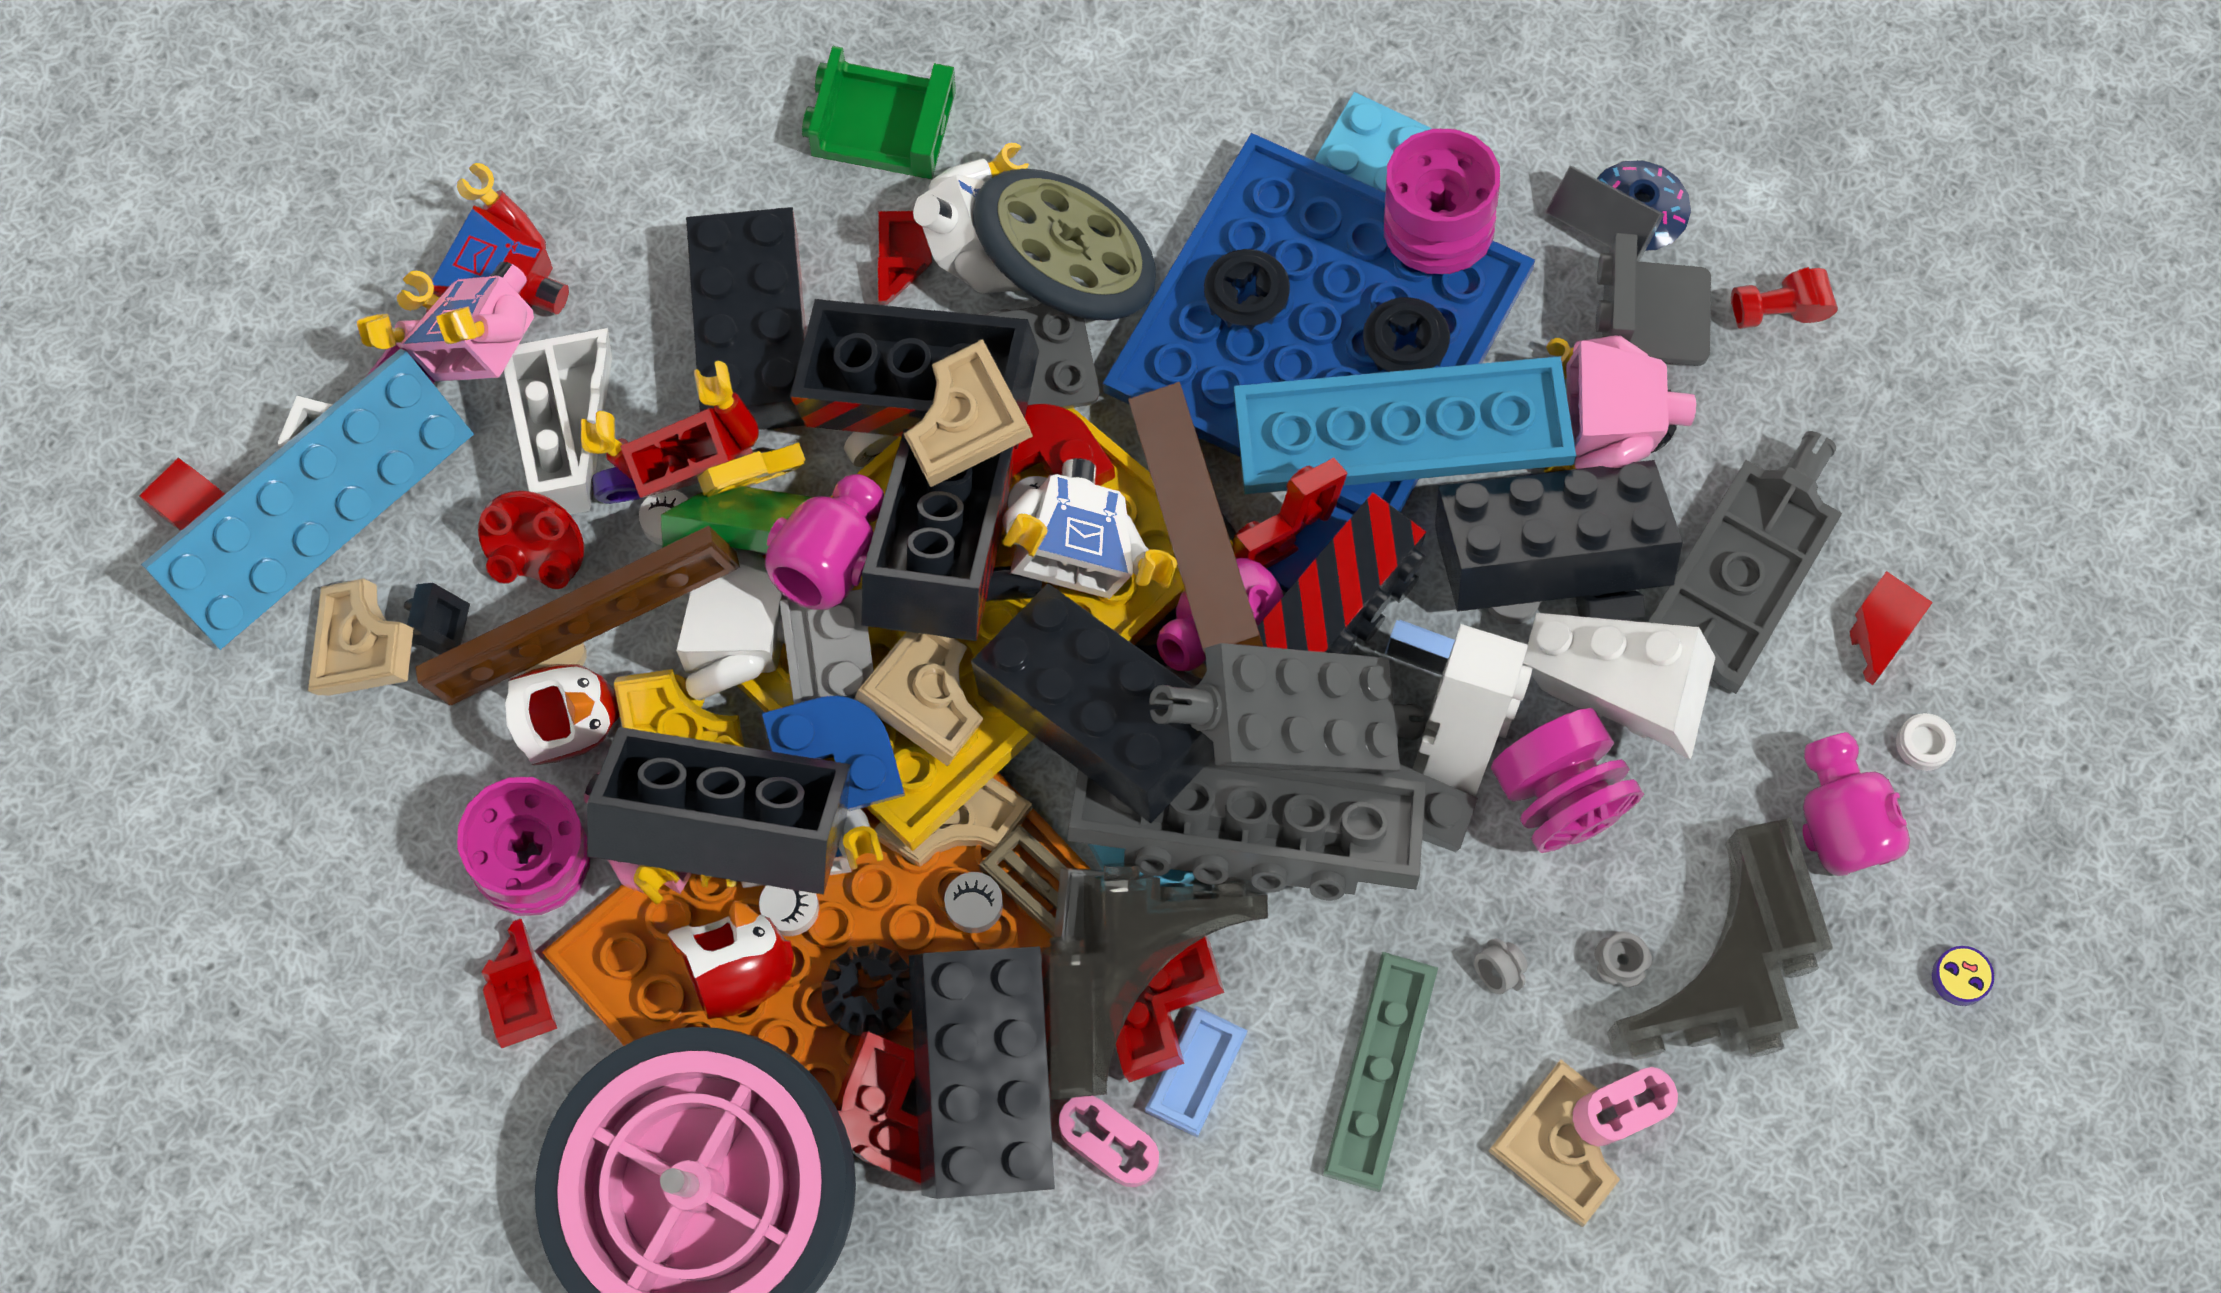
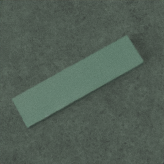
(1380, 1072)

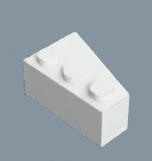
(1626, 671)
(1472, 707)

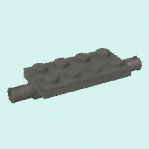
(1752, 559)
(1294, 710)

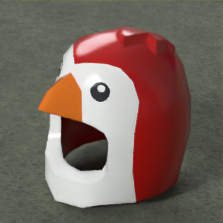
(559, 712)
(734, 960)

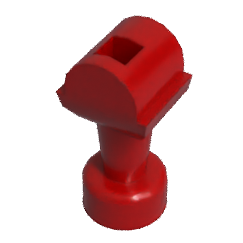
(1803, 294)

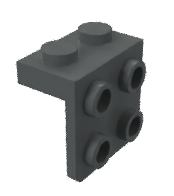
(1655, 304)
(1065, 361)

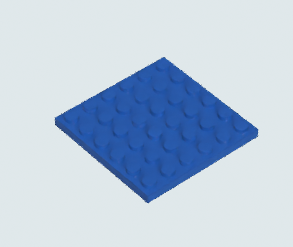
(1338, 270)

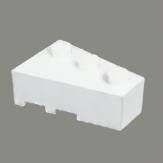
(549, 392)

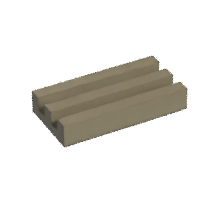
(1009, 886)

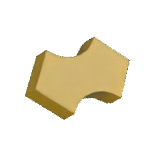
(751, 469)
(659, 706)

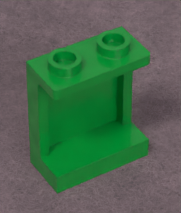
(879, 116)
(737, 516)

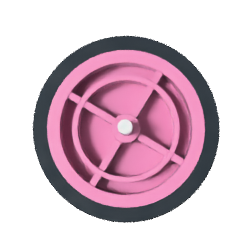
(695, 1171)

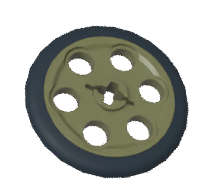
(1064, 244)

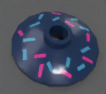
(1664, 190)

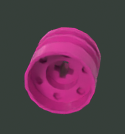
(1441, 200)
(1562, 771)
(505, 821)

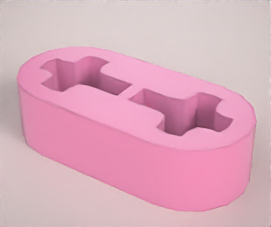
(1620, 1096)
(1100, 1152)

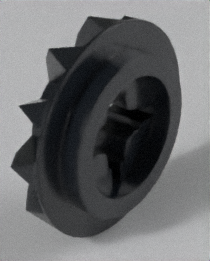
(1237, 270)
(1403, 316)
(856, 1014)

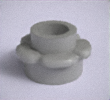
(1630, 946)
(1508, 962)

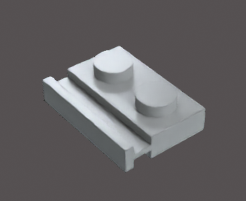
(826, 649)

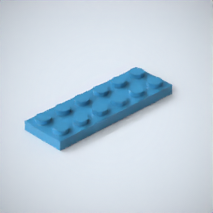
(1406, 423)
(308, 499)

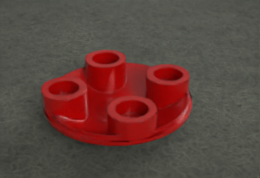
(530, 538)

